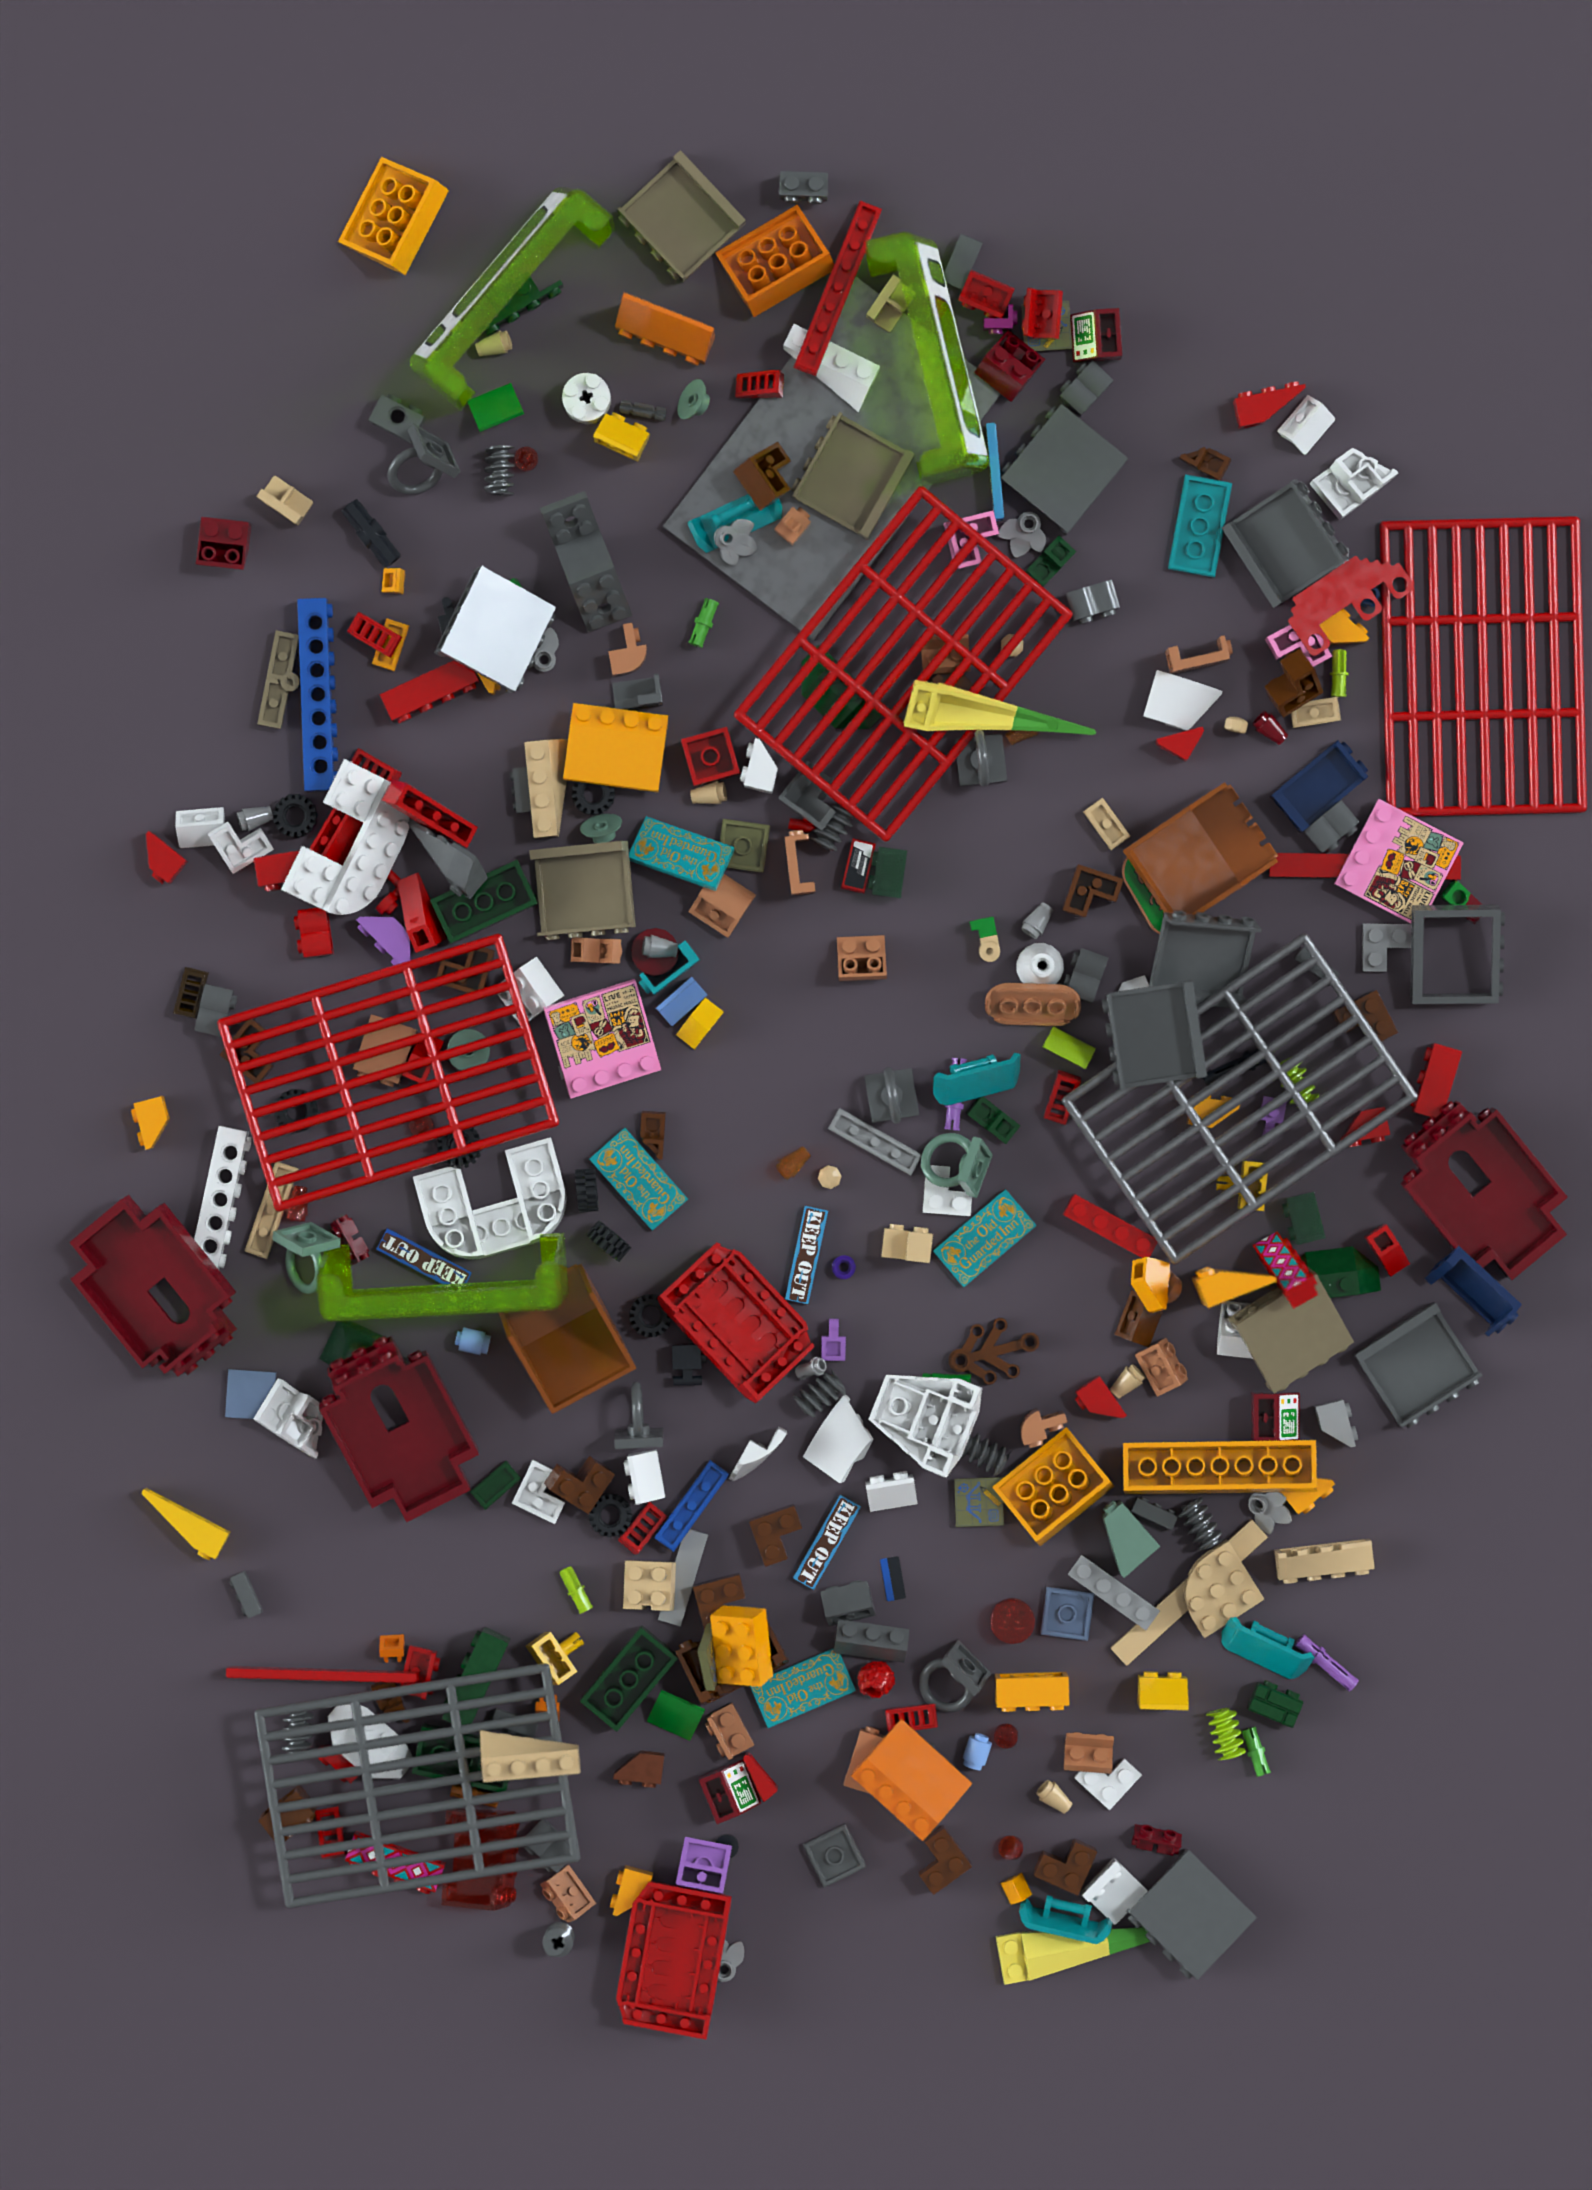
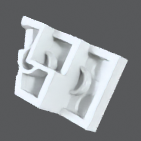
(1351, 482)
(1178, 700)
(292, 1417)
(839, 1441)
(755, 1454)

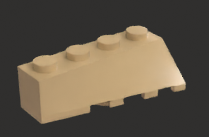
(546, 785)
(1323, 1560)
(525, 1757)

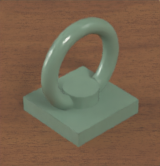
(971, 1167)
(305, 1240)

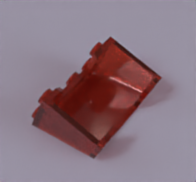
(485, 1892)

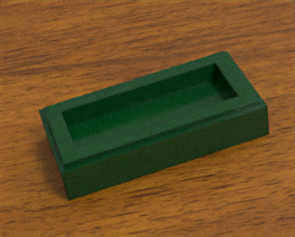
(495, 1485)

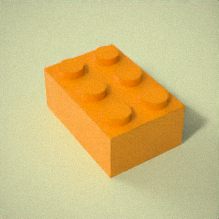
(741, 1645)
(1031, 1690)

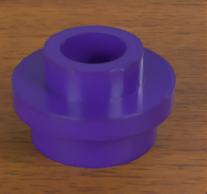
(851, 1267)

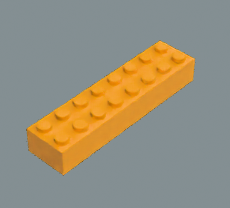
(1220, 1467)

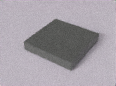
(834, 1855)

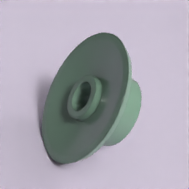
(693, 400)
(601, 827)
(467, 1061)

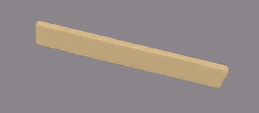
(1174, 1606)

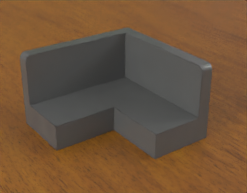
(638, 693)
(807, 799)

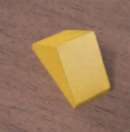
(699, 1023)

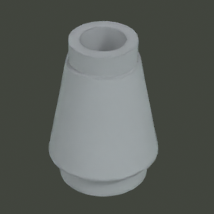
(254, 817)
(1036, 922)
(658, 947)

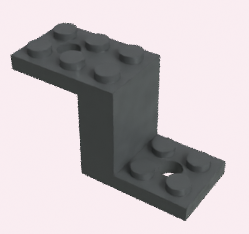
(586, 561)

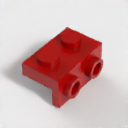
(986, 295)
(1042, 314)
(422, 1660)

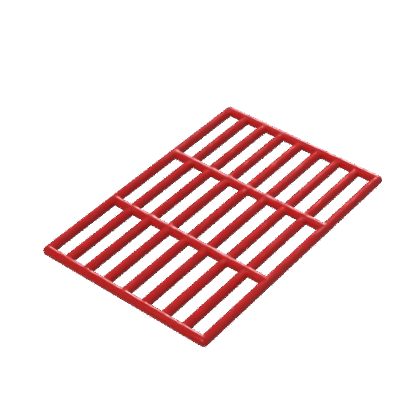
(1482, 620)
(933, 627)
(343, 1086)

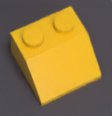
(622, 436)
(1162, 1692)

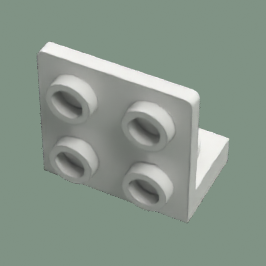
(1114, 1891)

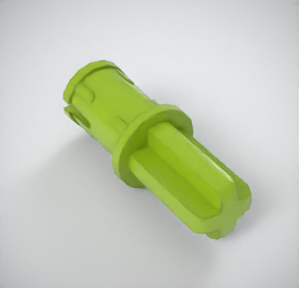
(1338, 673)
(575, 1589)

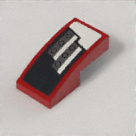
(858, 866)

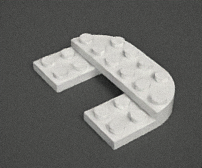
(369, 862)
(501, 1225)

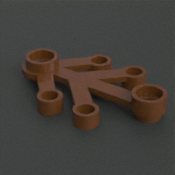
(990, 1352)

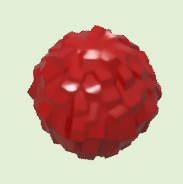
(875, 1679)

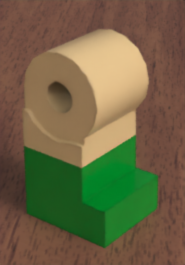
(989, 948)

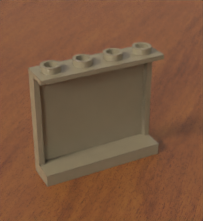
(681, 217)
(852, 475)
(584, 889)
(1291, 1340)

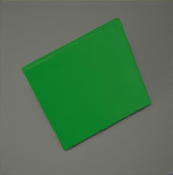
(495, 407)
(675, 1715)

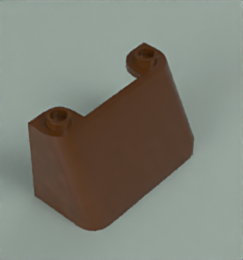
(690, 1661)

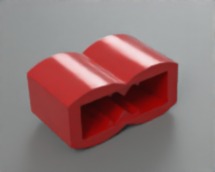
(314, 932)

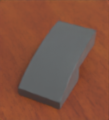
(962, 260)

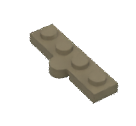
(279, 680)

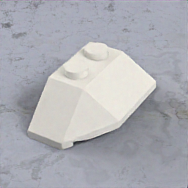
(371, 1732)

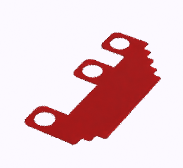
(1338, 589)

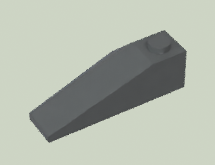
(456, 863)

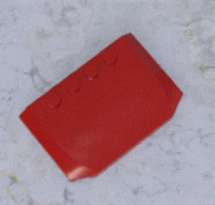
(737, 1320)
(673, 1959)

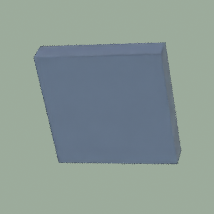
(247, 1392)
(1067, 1613)

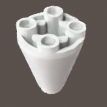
(1028, 964)

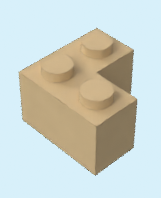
(907, 1244)

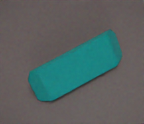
(741, 508)
(976, 1079)
(1265, 1648)
(1063, 1924)

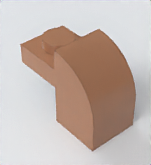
(631, 658)
(596, 950)

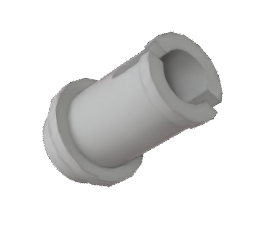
(814, 1367)

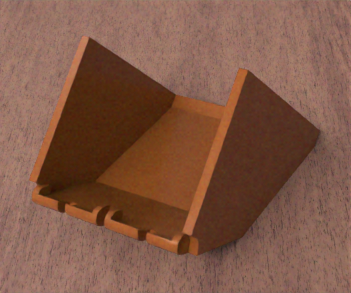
(1201, 853)
(571, 1346)

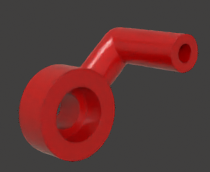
(389, 903)

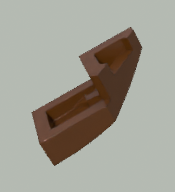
(1208, 462)
(653, 1131)
(389, 1704)

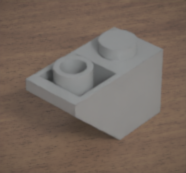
(1334, 1420)

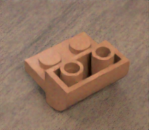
(722, 907)
(861, 958)
(1033, 1426)

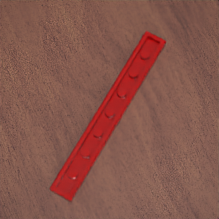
(837, 288)
(1326, 866)
(323, 1674)

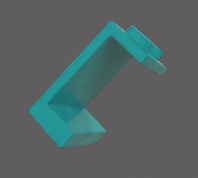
(692, 958)

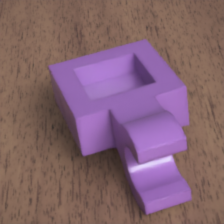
(1275, 1116)
(833, 1345)

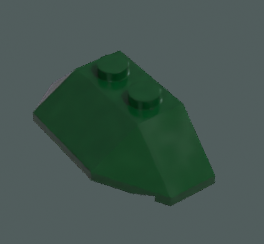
(832, 695)
(1343, 1271)

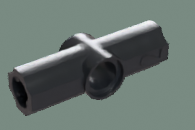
(371, 533)

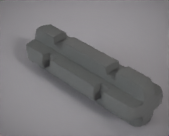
(642, 410)

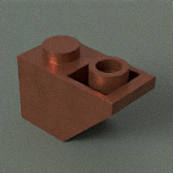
(643, 1767)

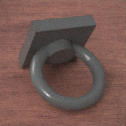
(432, 452)
(982, 760)
(891, 1095)
(638, 1434)
(964, 1669)

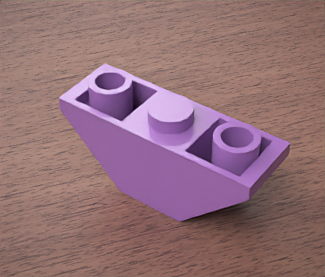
(390, 937)

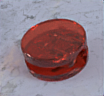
(1012, 1621)

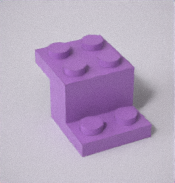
(703, 1865)

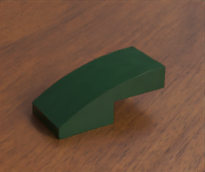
(1050, 561)
(993, 1119)

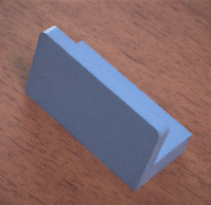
(681, 1001)

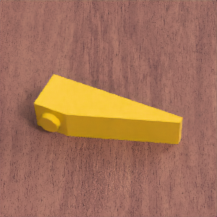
(198, 1531)

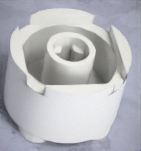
(593, 386)

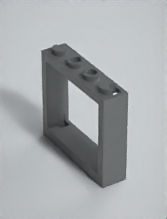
(1417, 937)

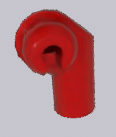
(797, 824)

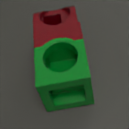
(1457, 894)

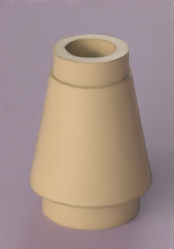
(494, 344)
(709, 794)
(1127, 1381)
(1053, 1796)

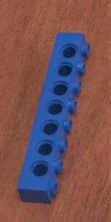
(307, 610)

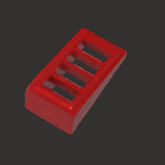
(774, 392)
(360, 628)
(358, 756)
(1067, 1077)
(636, 1523)
(933, 1723)
(764, 1784)
(338, 1831)

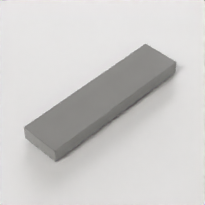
(875, 1141)
(686, 1570)

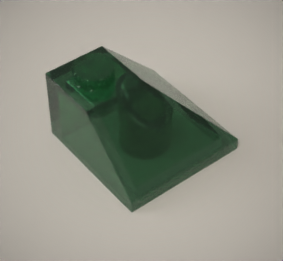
(345, 1339)

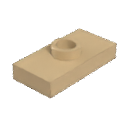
(1316, 712)
(1106, 824)

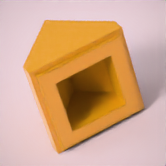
(393, 580)
(1016, 1889)

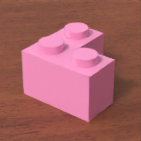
(984, 524)
(1287, 641)

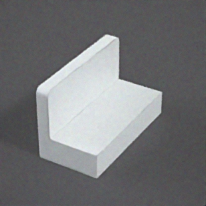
(1306, 424)
(194, 826)

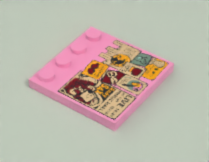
(1398, 861)
(602, 1038)

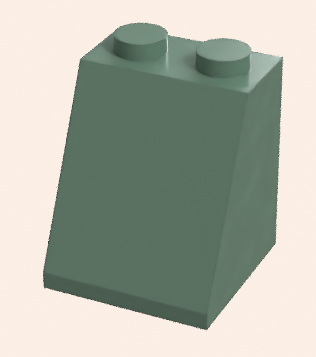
(1127, 1537)

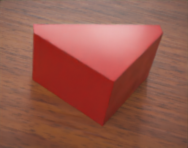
(1181, 743)

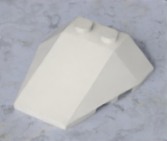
(928, 1418)

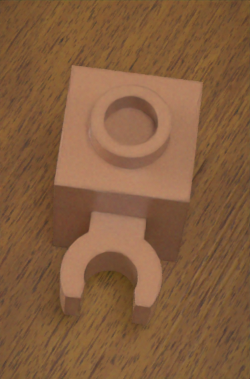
(793, 525)

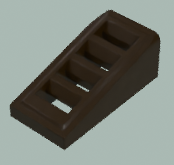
(182, 990)

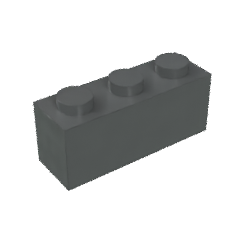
(871, 1641)

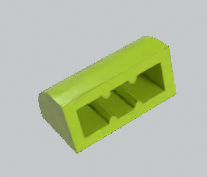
(1069, 1047)

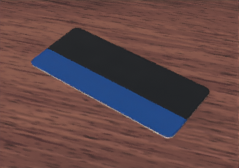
(893, 1578)

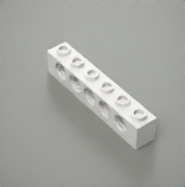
(225, 1137)

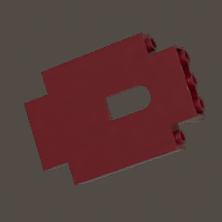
(1509, 1215)
(127, 1258)
(415, 1460)

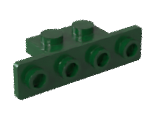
(525, 298)

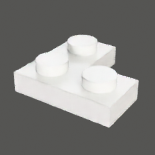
(239, 852)
(942, 1200)
(532, 1495)
(1110, 1787)

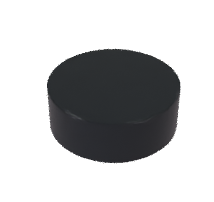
(729, 1839)

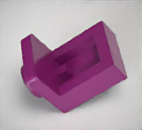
(996, 326)

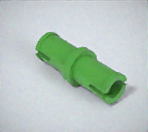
(703, 623)
(1256, 1751)

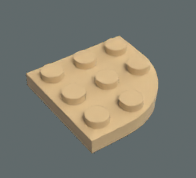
(1219, 1589)

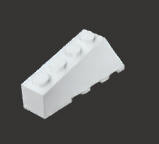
(840, 369)

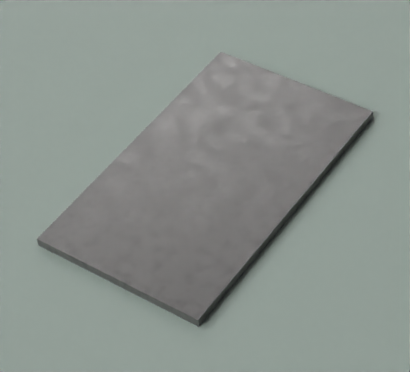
(897, 408)

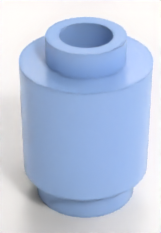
(472, 1341)
(976, 1751)

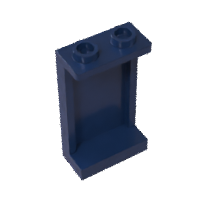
(1320, 785)
(1477, 1289)

